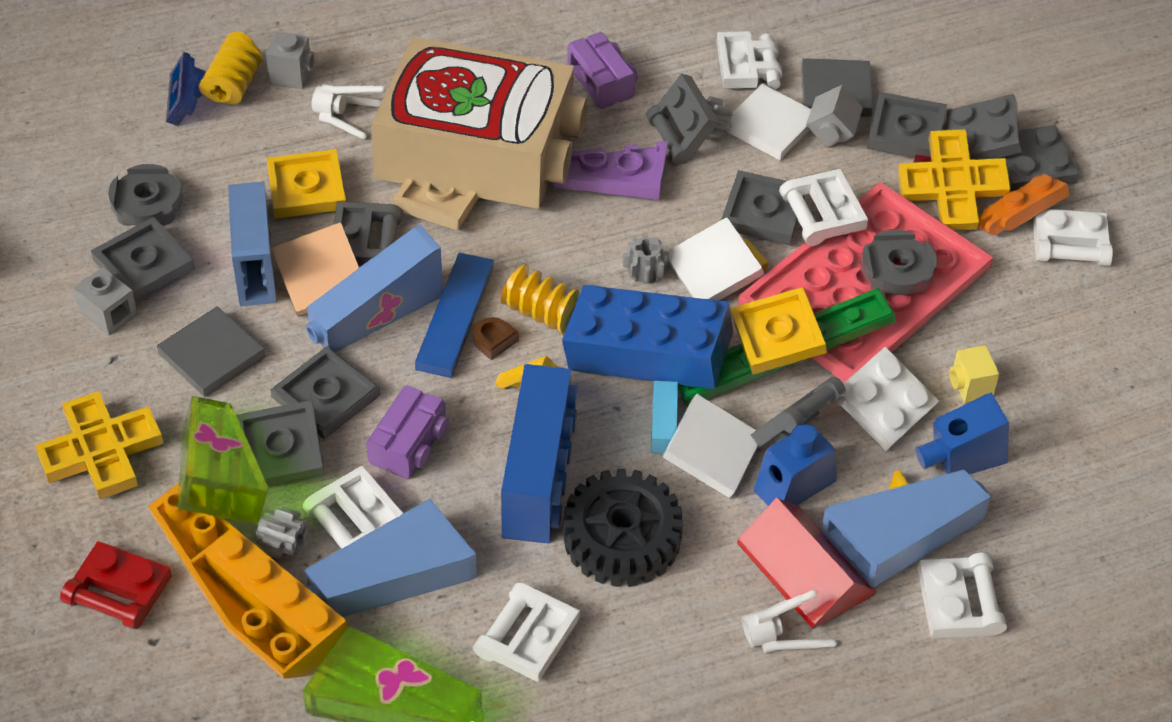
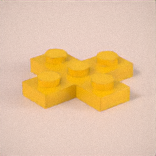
(953, 179)
(99, 444)

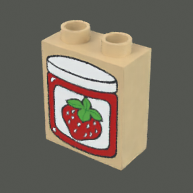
(477, 122)

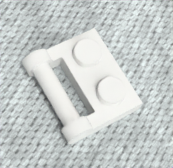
(834, 201)
(1072, 236)
(359, 498)
(948, 601)
(537, 638)

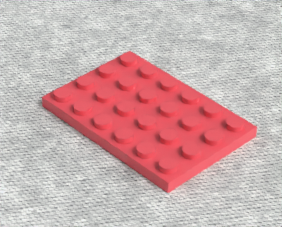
(834, 274)

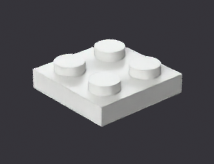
(886, 398)

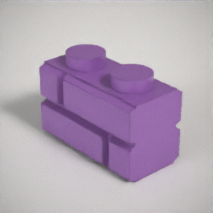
(602, 69)
(407, 432)

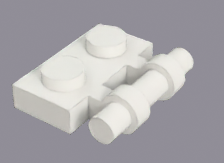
(738, 62)

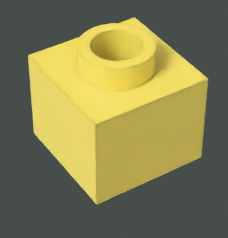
(974, 373)

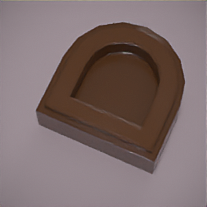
(494, 336)

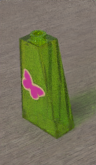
(218, 465)
(379, 683)

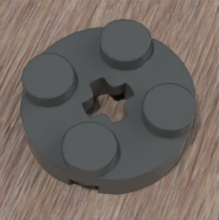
(127, 193)
(898, 279)

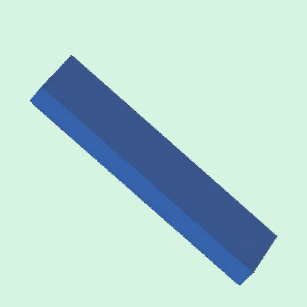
(454, 315)

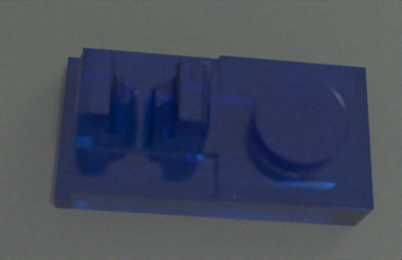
(183, 89)

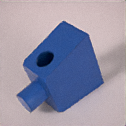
(968, 438)
(797, 467)

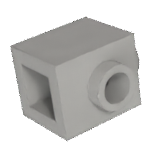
(289, 60)
(834, 116)
(105, 301)

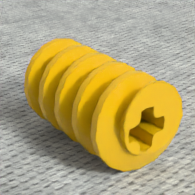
(231, 69)
(539, 298)

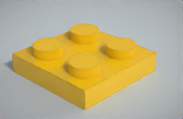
(305, 183)
(778, 330)

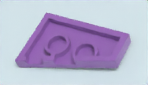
(621, 173)

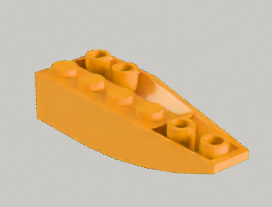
(251, 591)

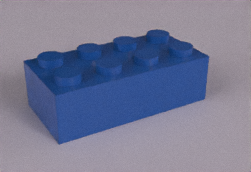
(648, 336)
(538, 454)

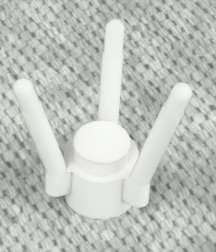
(332, 100)
(765, 625)

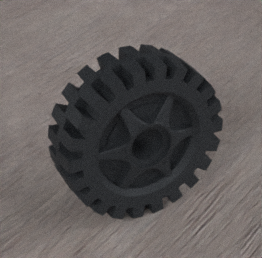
(627, 553)

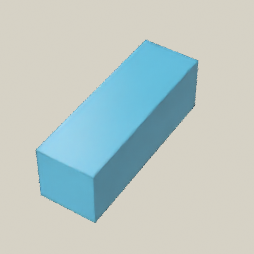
(663, 415)

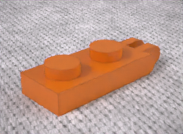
(1023, 204)

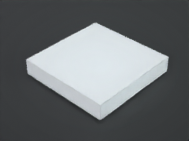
(770, 121)
(714, 262)
(712, 446)

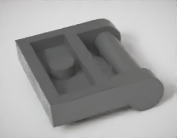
(691, 115)
(357, 224)
(800, 412)

